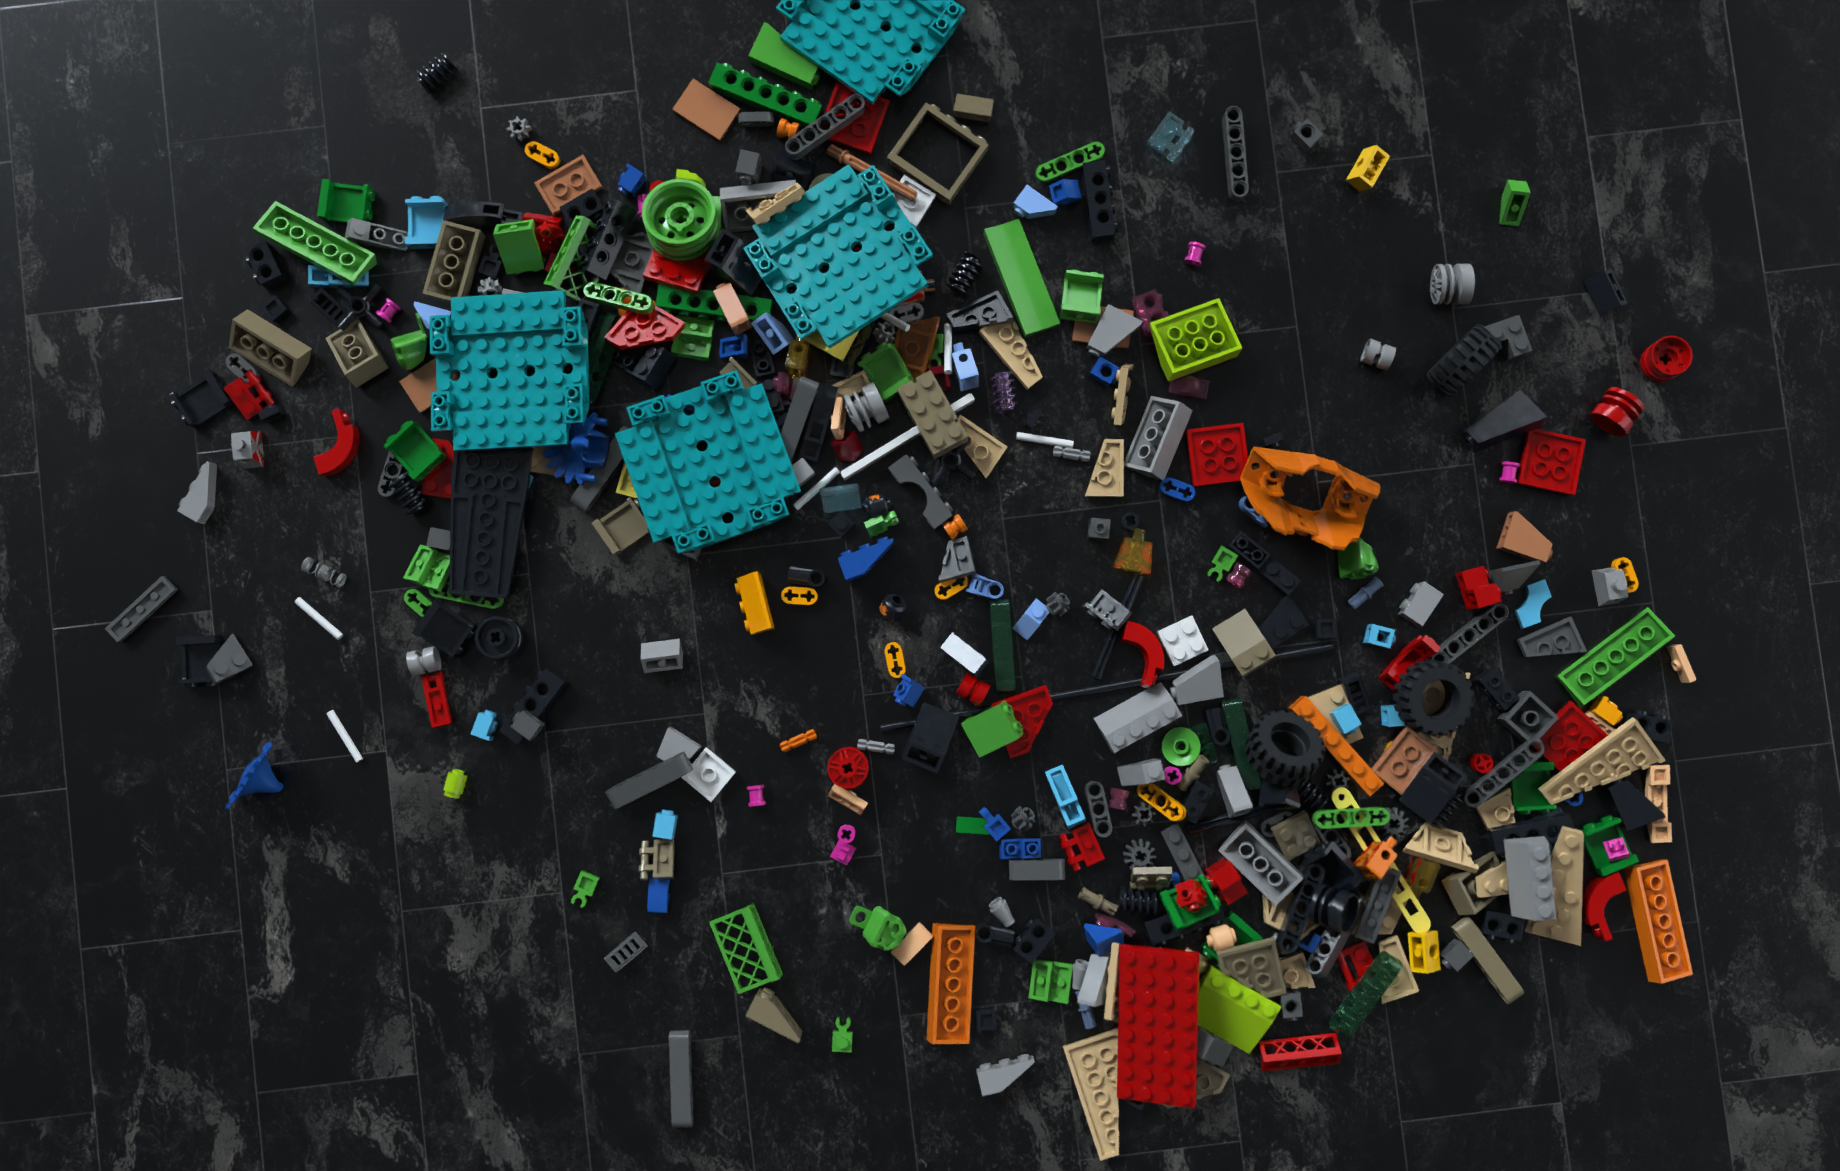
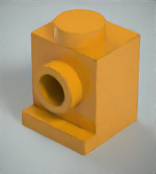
(1606, 710)

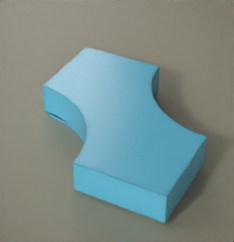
(1529, 611)

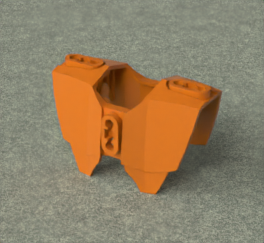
(1341, 514)

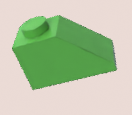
(1514, 202)

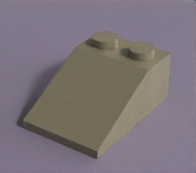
(356, 353)
(1244, 643)
(1462, 886)
(771, 1013)

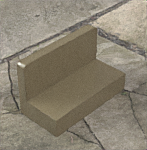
(973, 108)
(746, 379)

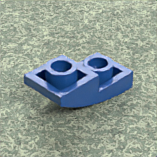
(1020, 848)
(658, 895)

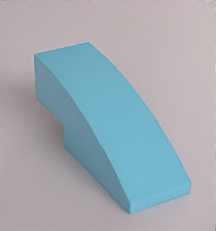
(320, 278)
(1065, 797)

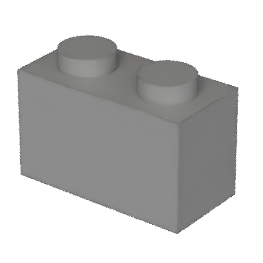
(1420, 603)
(661, 655)

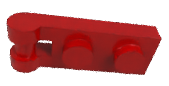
(436, 699)

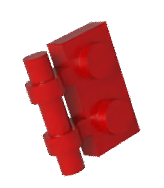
(244, 397)
(1087, 844)

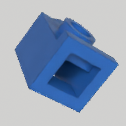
(630, 181)
(908, 691)

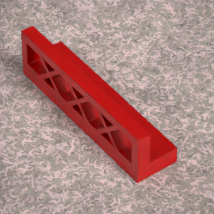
(1300, 1058)

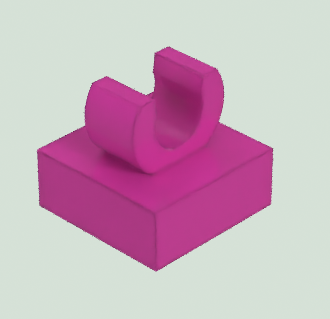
(1616, 849)
(843, 852)

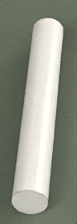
(895, 321)
(947, 348)
(1044, 440)
(816, 488)
(318, 618)
(344, 736)

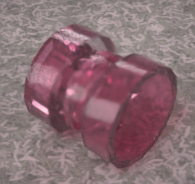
(1238, 575)
(1118, 798)

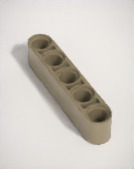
(1488, 960)

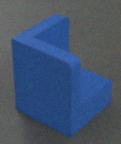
(1310, 942)

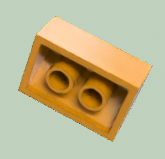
(754, 603)

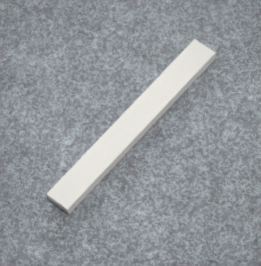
(897, 442)

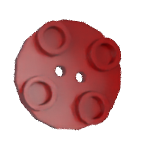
(549, 238)

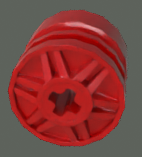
(1672, 351)
(1617, 411)
(859, 765)

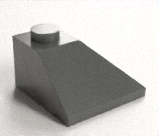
(1512, 576)

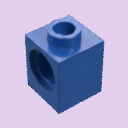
(1065, 191)
(1104, 364)

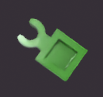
(937, 349)
(879, 524)
(1224, 560)
(585, 886)
(842, 1039)

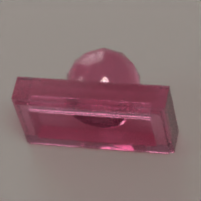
(1189, 387)

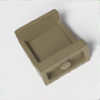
(622, 526)

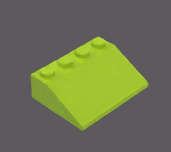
(1194, 339)
(1233, 1009)

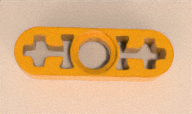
(1164, 809)

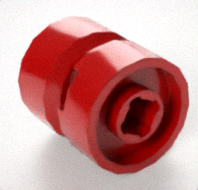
(972, 689)

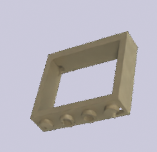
(921, 178)

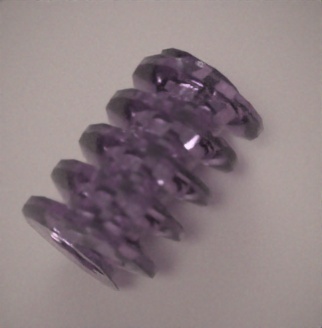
(1003, 392)

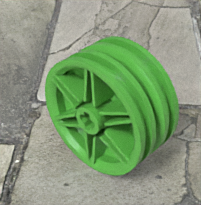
(680, 219)

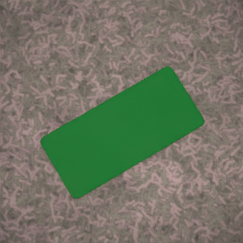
(971, 825)

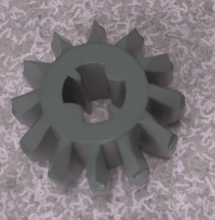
(1399, 824)
(1143, 849)

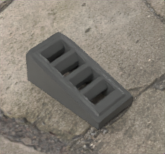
(610, 960)

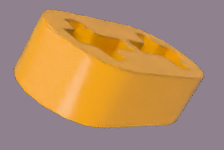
(545, 151)
(1628, 571)
(799, 590)
(952, 591)
(890, 661)

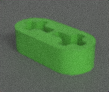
(417, 607)

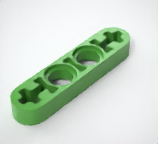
(1070, 163)
(617, 300)
(466, 598)
(1351, 817)

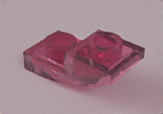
(783, 384)
(1110, 921)

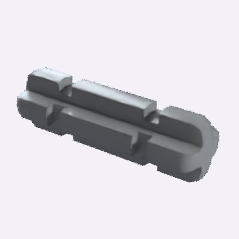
(1071, 453)
(875, 746)

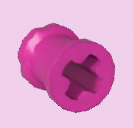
(1195, 253)
(388, 310)
(1509, 472)
(1177, 779)
(756, 795)
(847, 828)

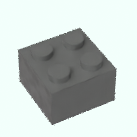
(1527, 717)

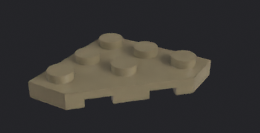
(1254, 966)
(1209, 1080)

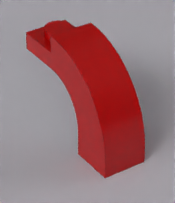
(344, 449)
(1149, 646)
(1415, 651)
(1594, 902)

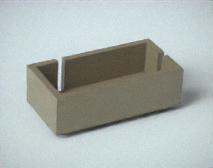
(932, 414)

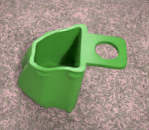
(410, 347)
(1357, 560)
(880, 927)

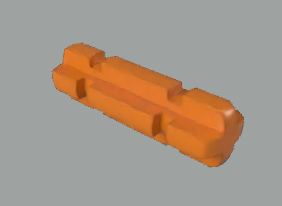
(798, 740)

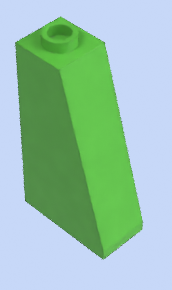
(781, 59)

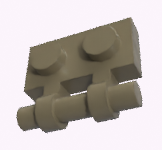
(662, 861)
(1150, 878)

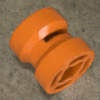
(787, 129)
(954, 527)

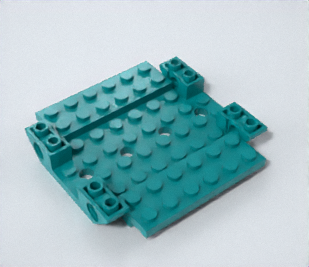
(855, 48)
(823, 232)
(509, 336)
(675, 476)

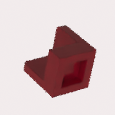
(942, 378)
(849, 447)

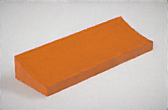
(1658, 921)
(950, 984)

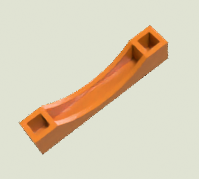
(1338, 747)

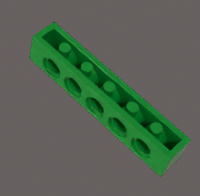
(754, 98)
(667, 294)

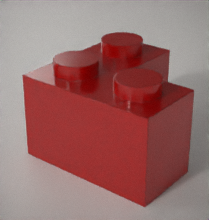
(1476, 588)
(1226, 881)

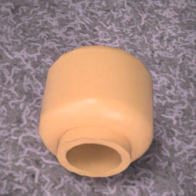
(1221, 937)

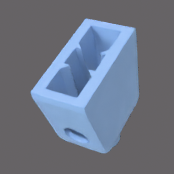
(965, 367)

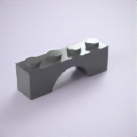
(906, 472)

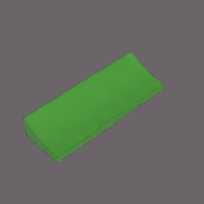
(315, 243)
(1021, 278)
(1615, 657)

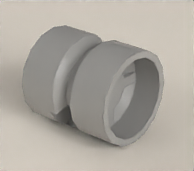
(1383, 359)
(420, 661)

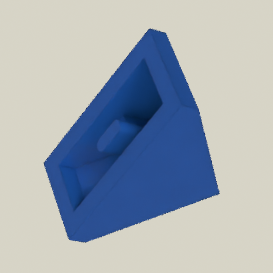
(734, 347)
(1102, 937)

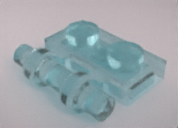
(1165, 133)

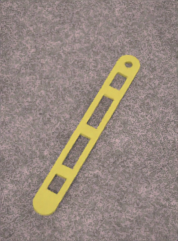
(1419, 921)

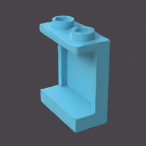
(424, 221)

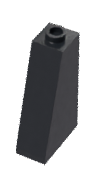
(1506, 421)

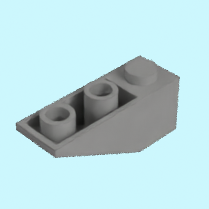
(375, 235)
(201, 495)
(999, 1076)

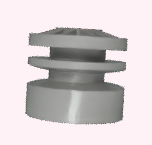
(1452, 284)
(866, 407)

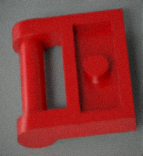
(1360, 958)

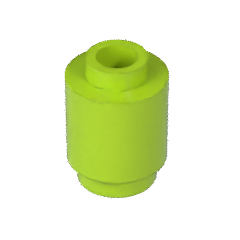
(455, 783)

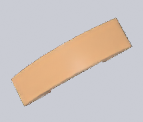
(1656, 791)

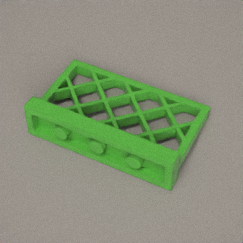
(566, 256)
(761, 943)

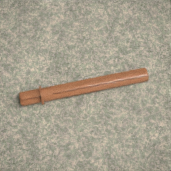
(858, 165)

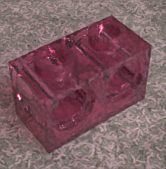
(1146, 313)

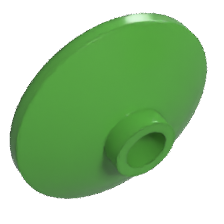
(1171, 749)

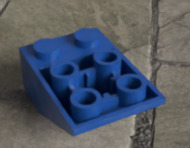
(862, 561)

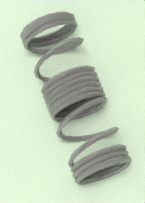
(323, 573)

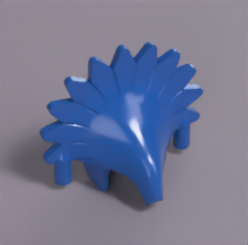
(585, 451)
(257, 778)

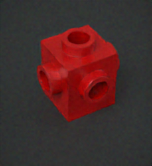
(1190, 895)

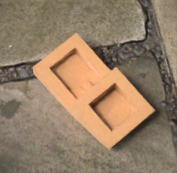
(912, 943)

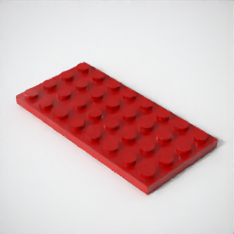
(1158, 1025)

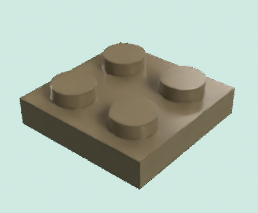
(1295, 835)

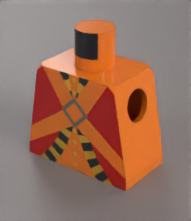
(1377, 858)

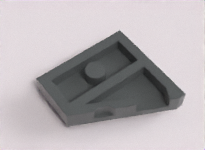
(957, 561)
(228, 661)

